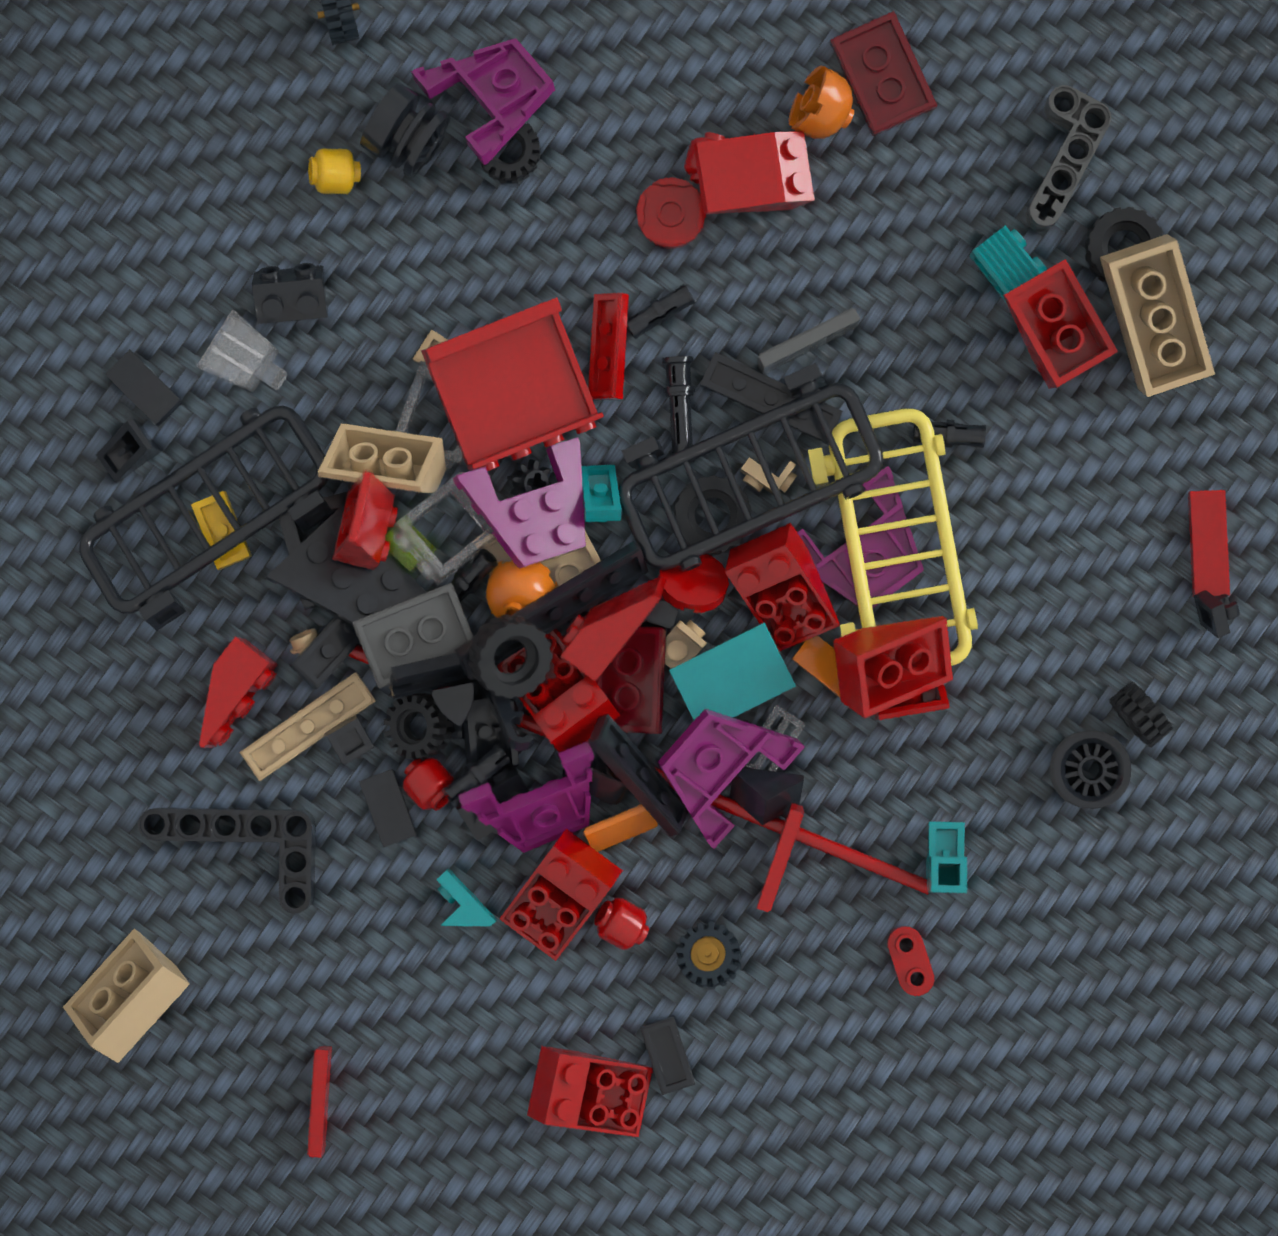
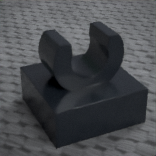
(1215, 612)

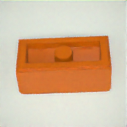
(819, 661)
(619, 828)

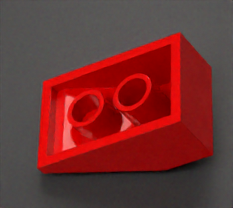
(754, 173)
(1059, 325)
(365, 523)
(606, 627)
(892, 663)

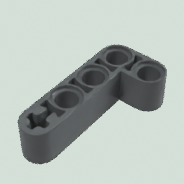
(1063, 163)

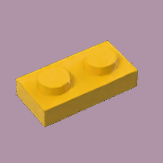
(216, 527)

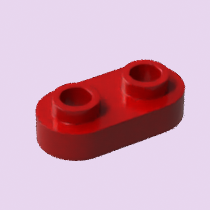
(910, 961)

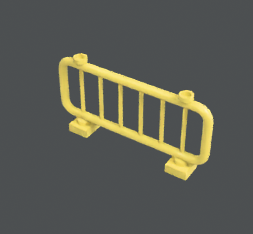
(932, 447)

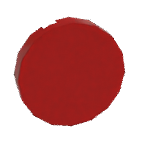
(670, 213)
(698, 588)

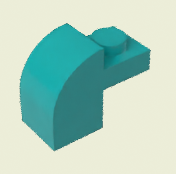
(945, 858)

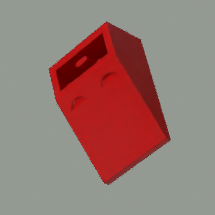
(782, 586)
(233, 683)
(566, 701)
(561, 894)
(589, 1092)

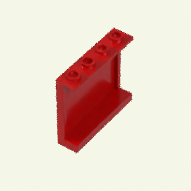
(511, 386)

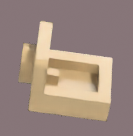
(756, 479)

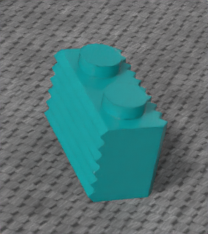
(1006, 261)

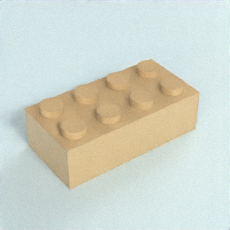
(1157, 315)

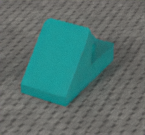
(600, 493)
(472, 910)

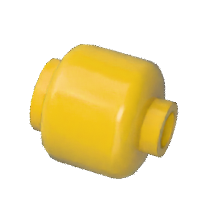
(333, 171)

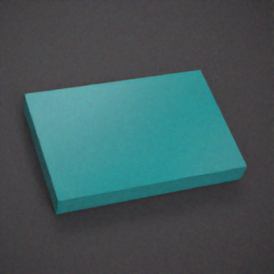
(733, 675)

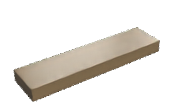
(307, 726)

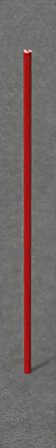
(776, 825)

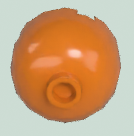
(823, 106)
(515, 588)

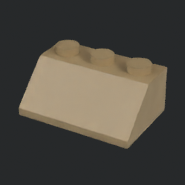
(393, 457)
(125, 996)

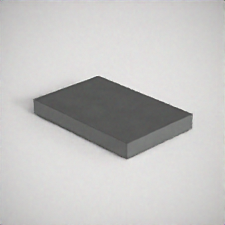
(808, 341)
(413, 632)

